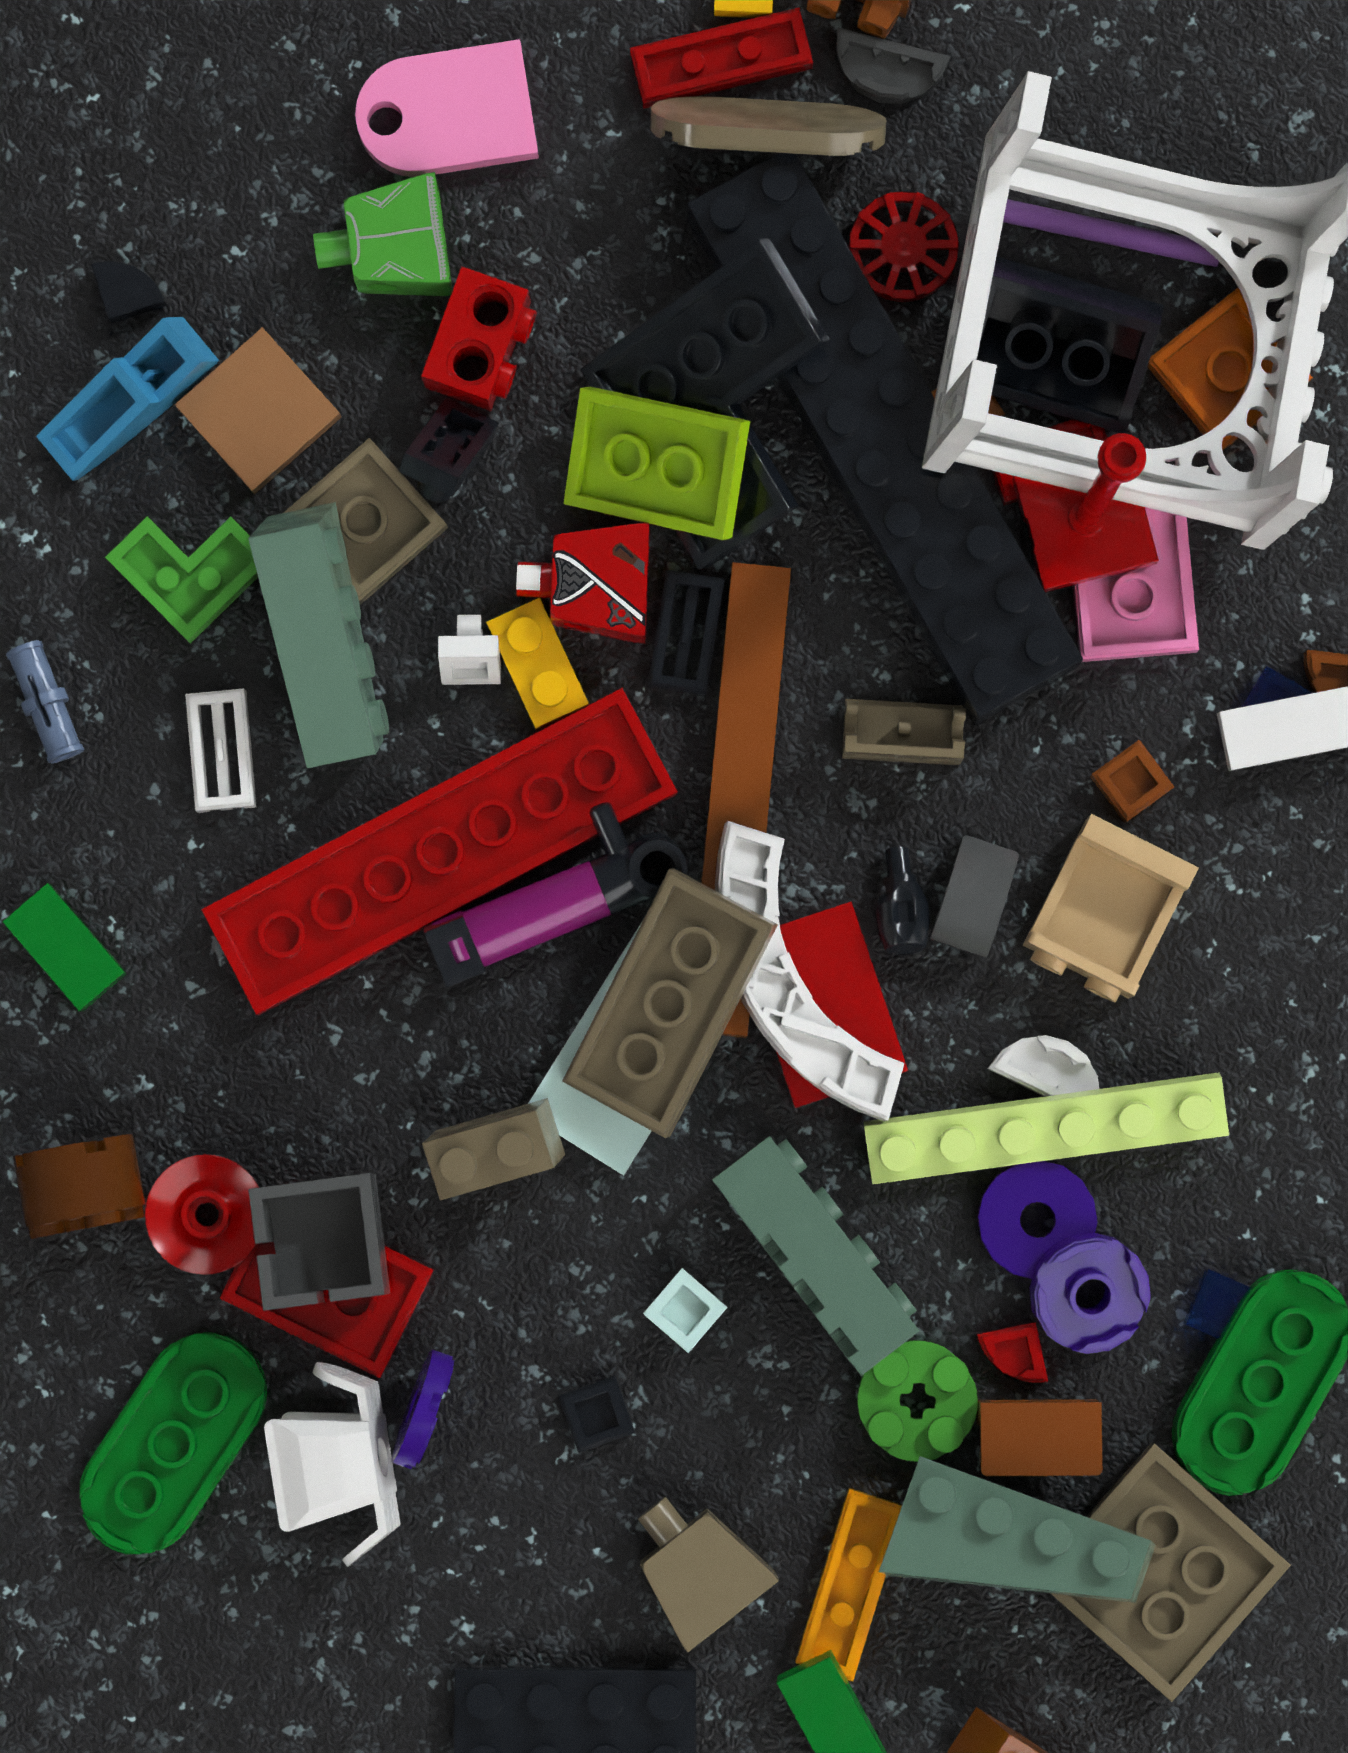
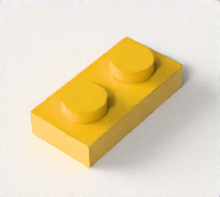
(538, 664)

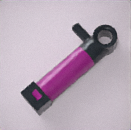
(552, 906)

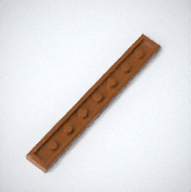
(746, 715)

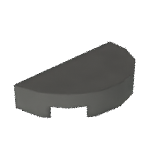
(886, 68)

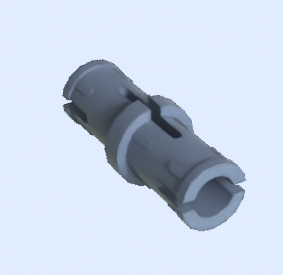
(44, 701)

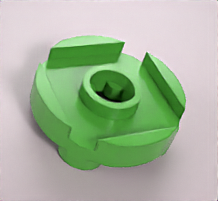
(940, 1427)

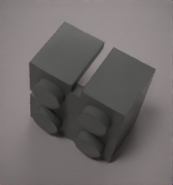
(323, 1240)

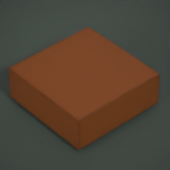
(1132, 781)

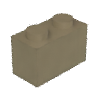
(493, 1149)

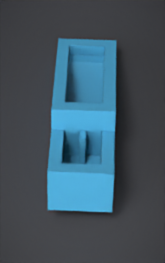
(127, 396)

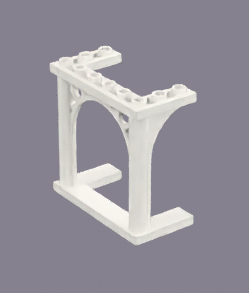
(1287, 223)

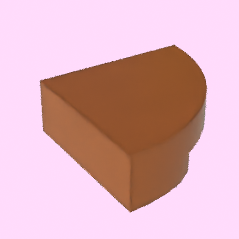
(1326, 670)

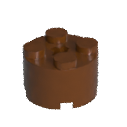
(80, 1185)

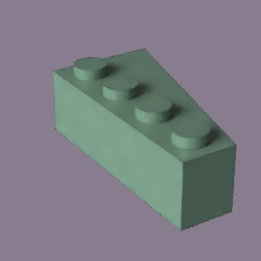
(319, 634)
(816, 1255)

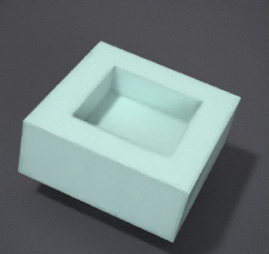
(685, 1310)

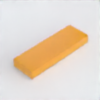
(850, 1581)

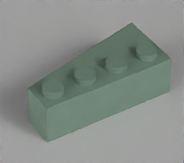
(997, 1537)

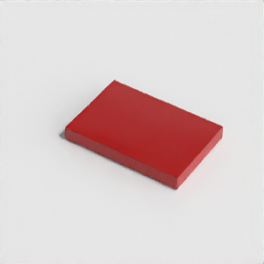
(843, 983)
(352, 1329)

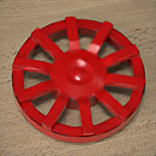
(905, 245)

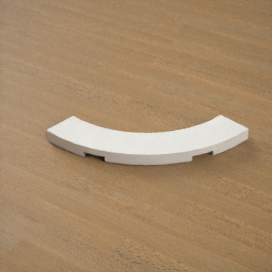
(779, 998)

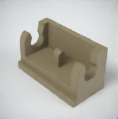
(903, 732)

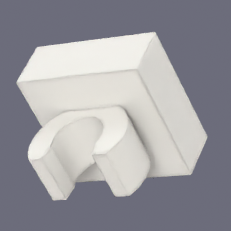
(469, 655)

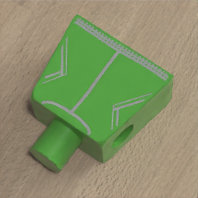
(392, 240)

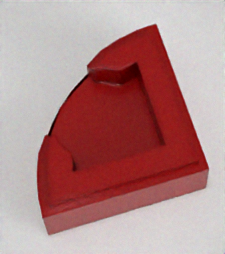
(1015, 1352)

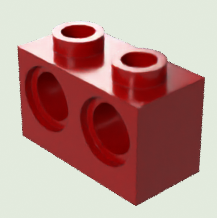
(464, 336)

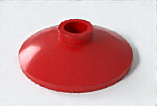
(174, 1221)

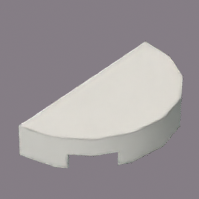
(1046, 1066)

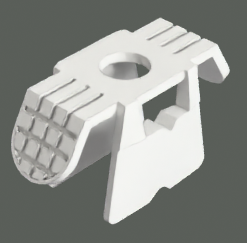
(331, 1461)

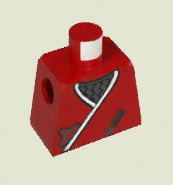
(594, 581)

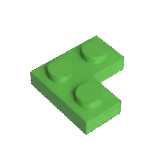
(183, 588)

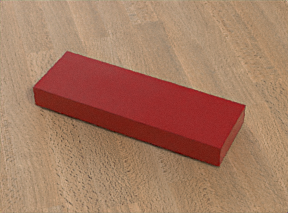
(722, 57)

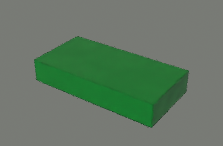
(64, 947)
(828, 1707)

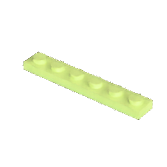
(1046, 1128)

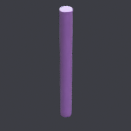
(1106, 232)

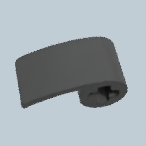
(975, 896)

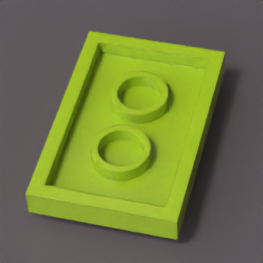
(656, 462)

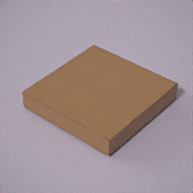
(258, 410)

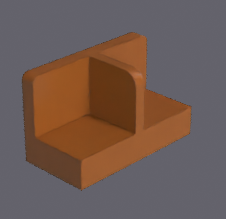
(1040, 1437)

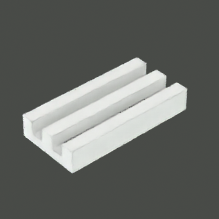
(226, 800)

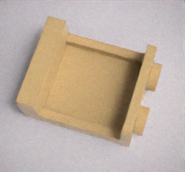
(1108, 908)

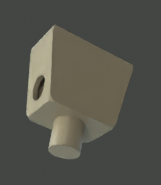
(700, 1571)

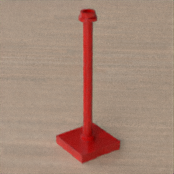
(1088, 533)

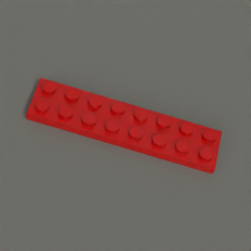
(437, 852)

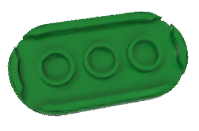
(1262, 1383)
(172, 1443)

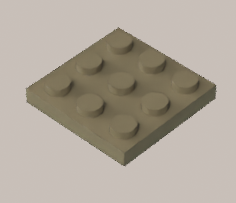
(1199, 1579)

